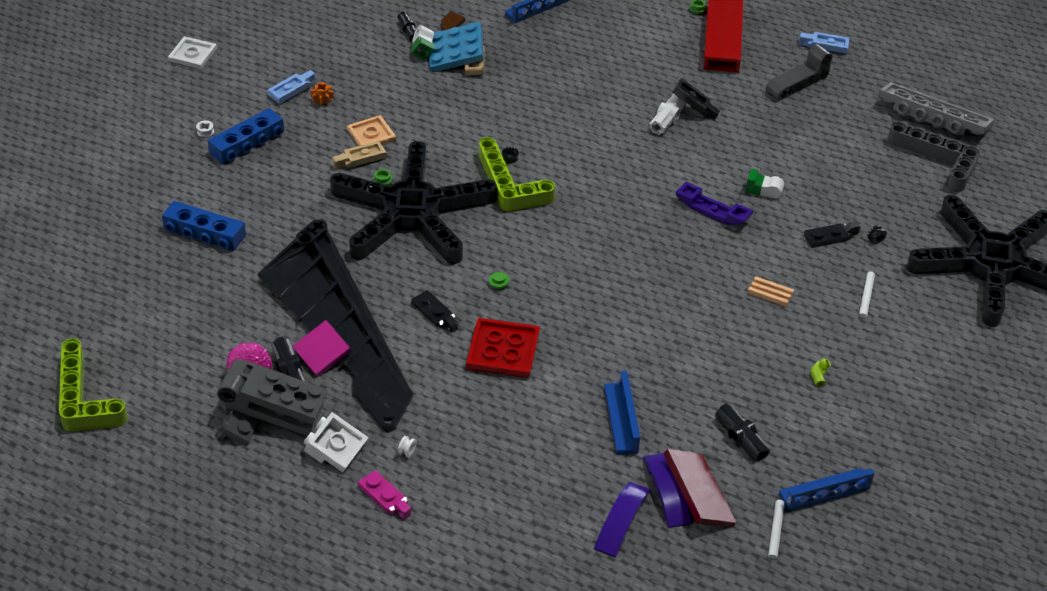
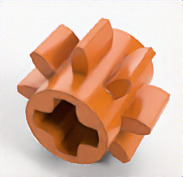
(322, 93)

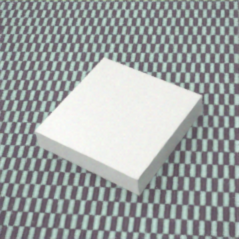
(192, 52)

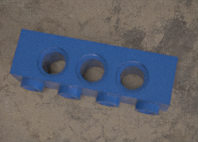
(246, 136)
(203, 225)

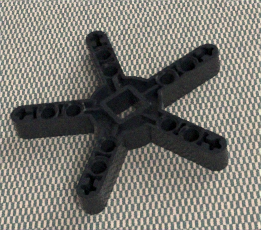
(411, 218)
(973, 258)

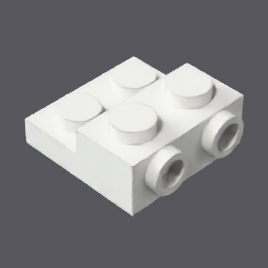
(334, 442)

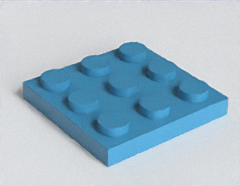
(457, 47)

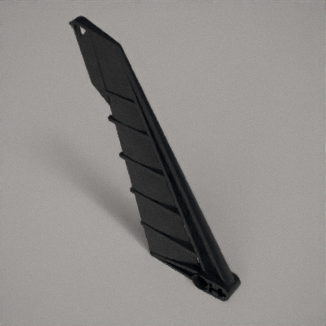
(306, 292)

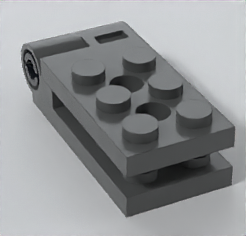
(272, 396)

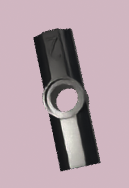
(286, 360)
(742, 432)

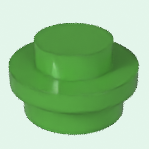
(698, 7)
(383, 176)
(499, 280)

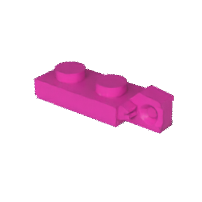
(385, 494)

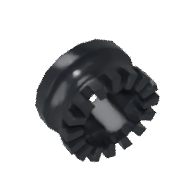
(507, 151)
(877, 234)

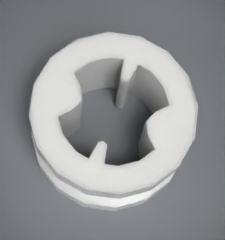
(205, 128)
(407, 446)

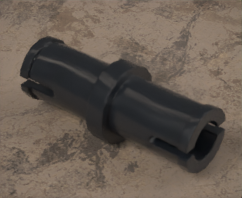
(408, 25)

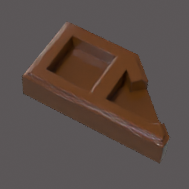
(452, 20)

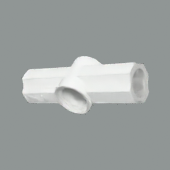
(667, 114)

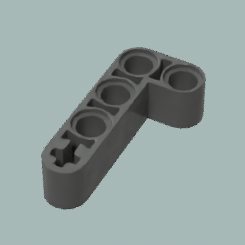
(797, 79)

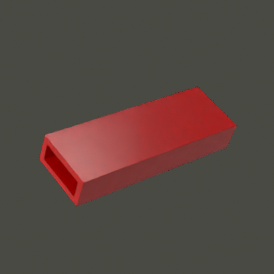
(723, 35)

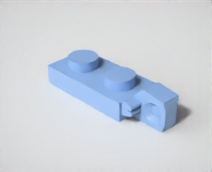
(827, 41)
(291, 86)

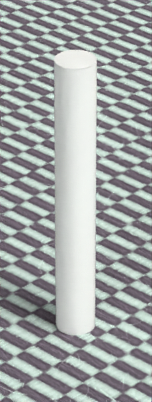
(866, 295)
(776, 529)

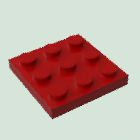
(503, 347)

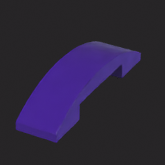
(693, 198)
(672, 499)
(620, 518)

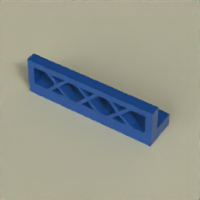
(530, 8)
(622, 416)
(826, 488)

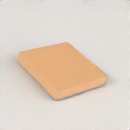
(370, 131)

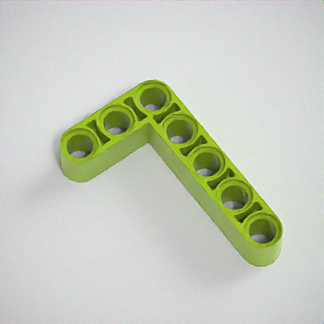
(509, 195)
(73, 411)

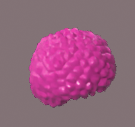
(250, 352)

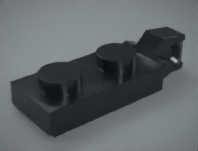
(695, 99)
(831, 234)
(435, 311)

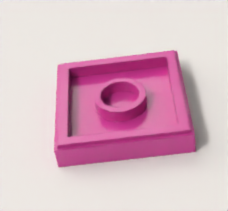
(322, 348)

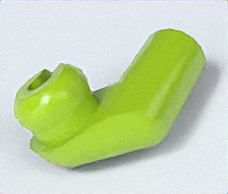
(819, 370)

